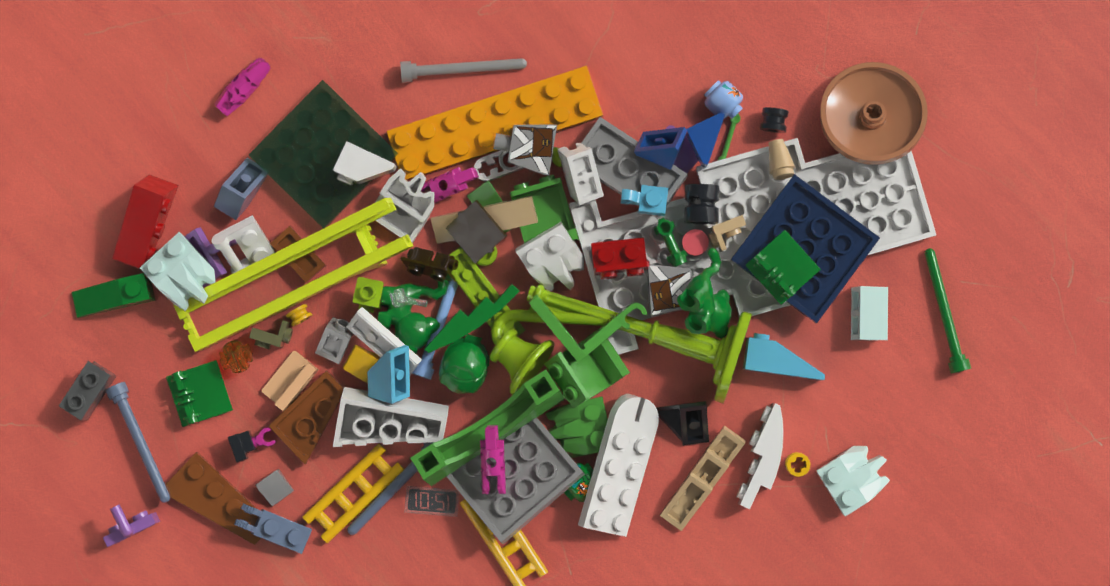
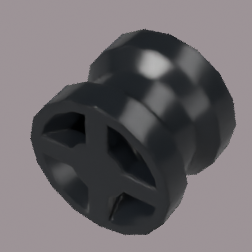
(774, 120)

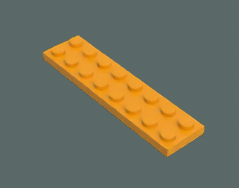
(472, 128)

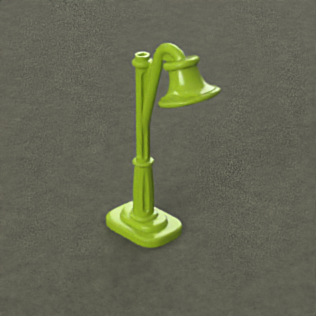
(526, 359)

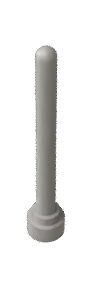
(411, 70)

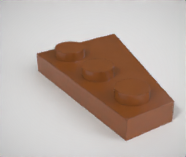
(308, 416)

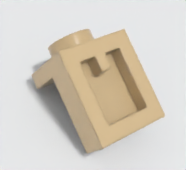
(729, 227)

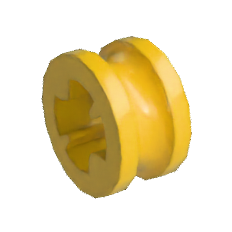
(299, 315)
(792, 458)

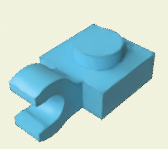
(651, 199)

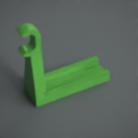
(593, 340)

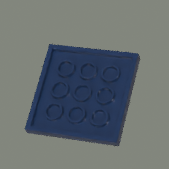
(823, 231)

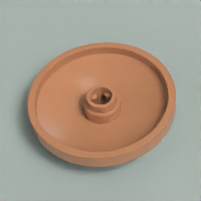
(873, 113)

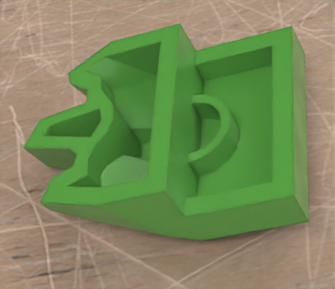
(579, 428)

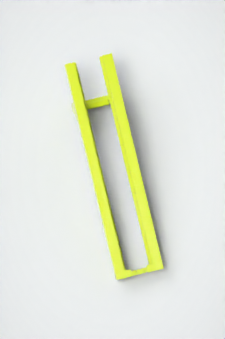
(354, 223)

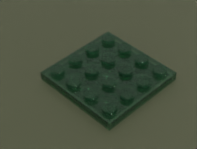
(306, 147)

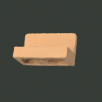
(289, 380)

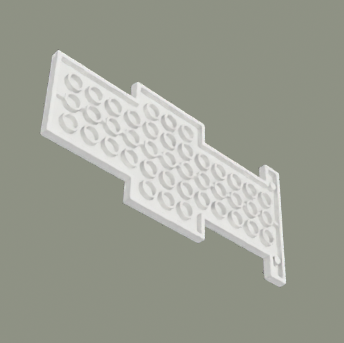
(879, 196)

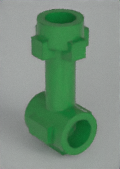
(664, 228)

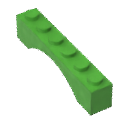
(456, 450)

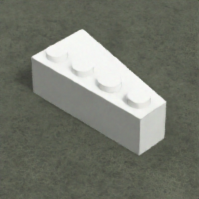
(373, 421)

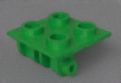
(782, 267)
(199, 393)

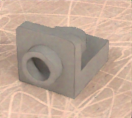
(334, 340)

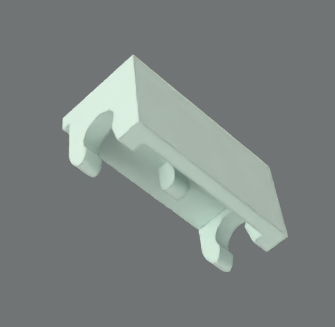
(869, 313)

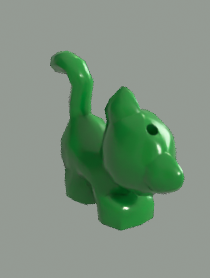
(706, 309)
(411, 328)

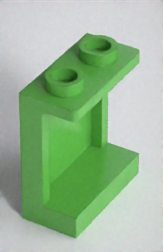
(549, 204)

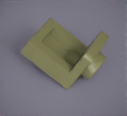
(266, 339)

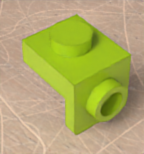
(368, 294)

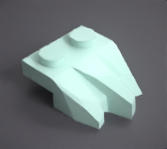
(179, 272)
(853, 478)

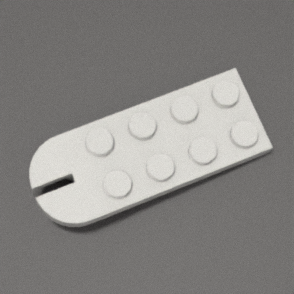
(620, 465)

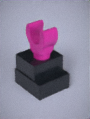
(245, 443)

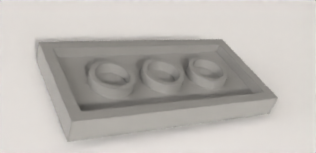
(621, 168)

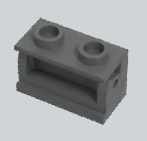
(87, 390)

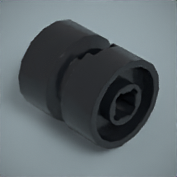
(701, 204)

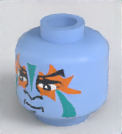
(723, 99)

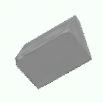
(274, 487)

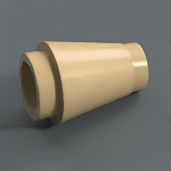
(780, 161)

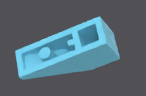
(773, 358)

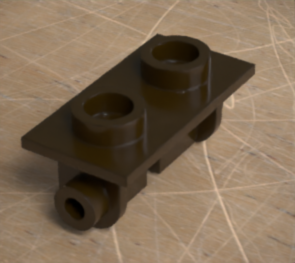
(420, 262)

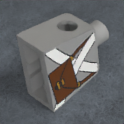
(529, 146)
(665, 286)

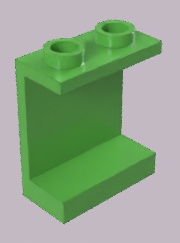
(589, 376)

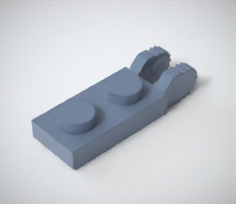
(276, 529)

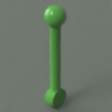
(734, 121)

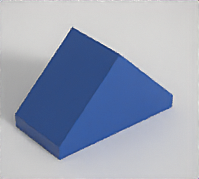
(704, 136)
(661, 146)

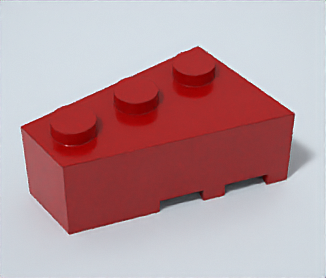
(144, 220)

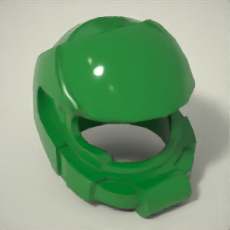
(464, 365)

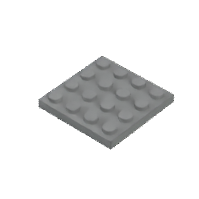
(534, 475)

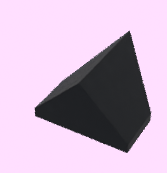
(687, 421)

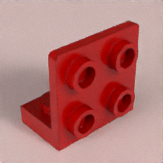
(619, 257)

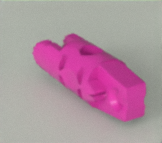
(242, 86)
(456, 181)
(492, 448)

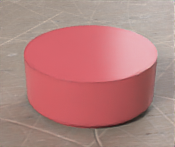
(695, 242)

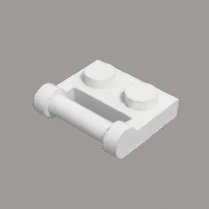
(250, 240)

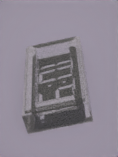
(431, 501)

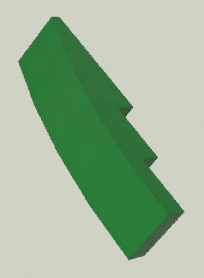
(462, 324)

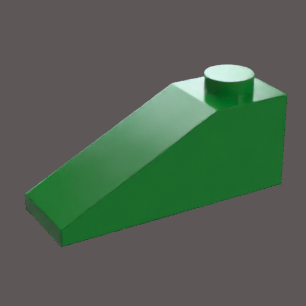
(113, 295)

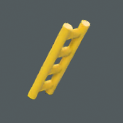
(336, 493)
(502, 554)

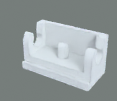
(580, 173)

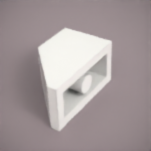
(360, 165)

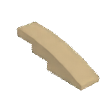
(506, 214)
(702, 478)

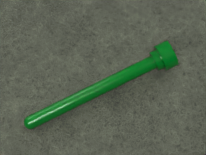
(958, 360)

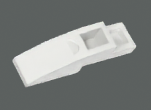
(769, 445)

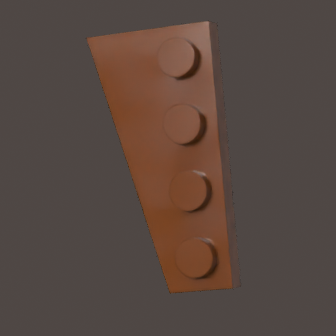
(211, 495)

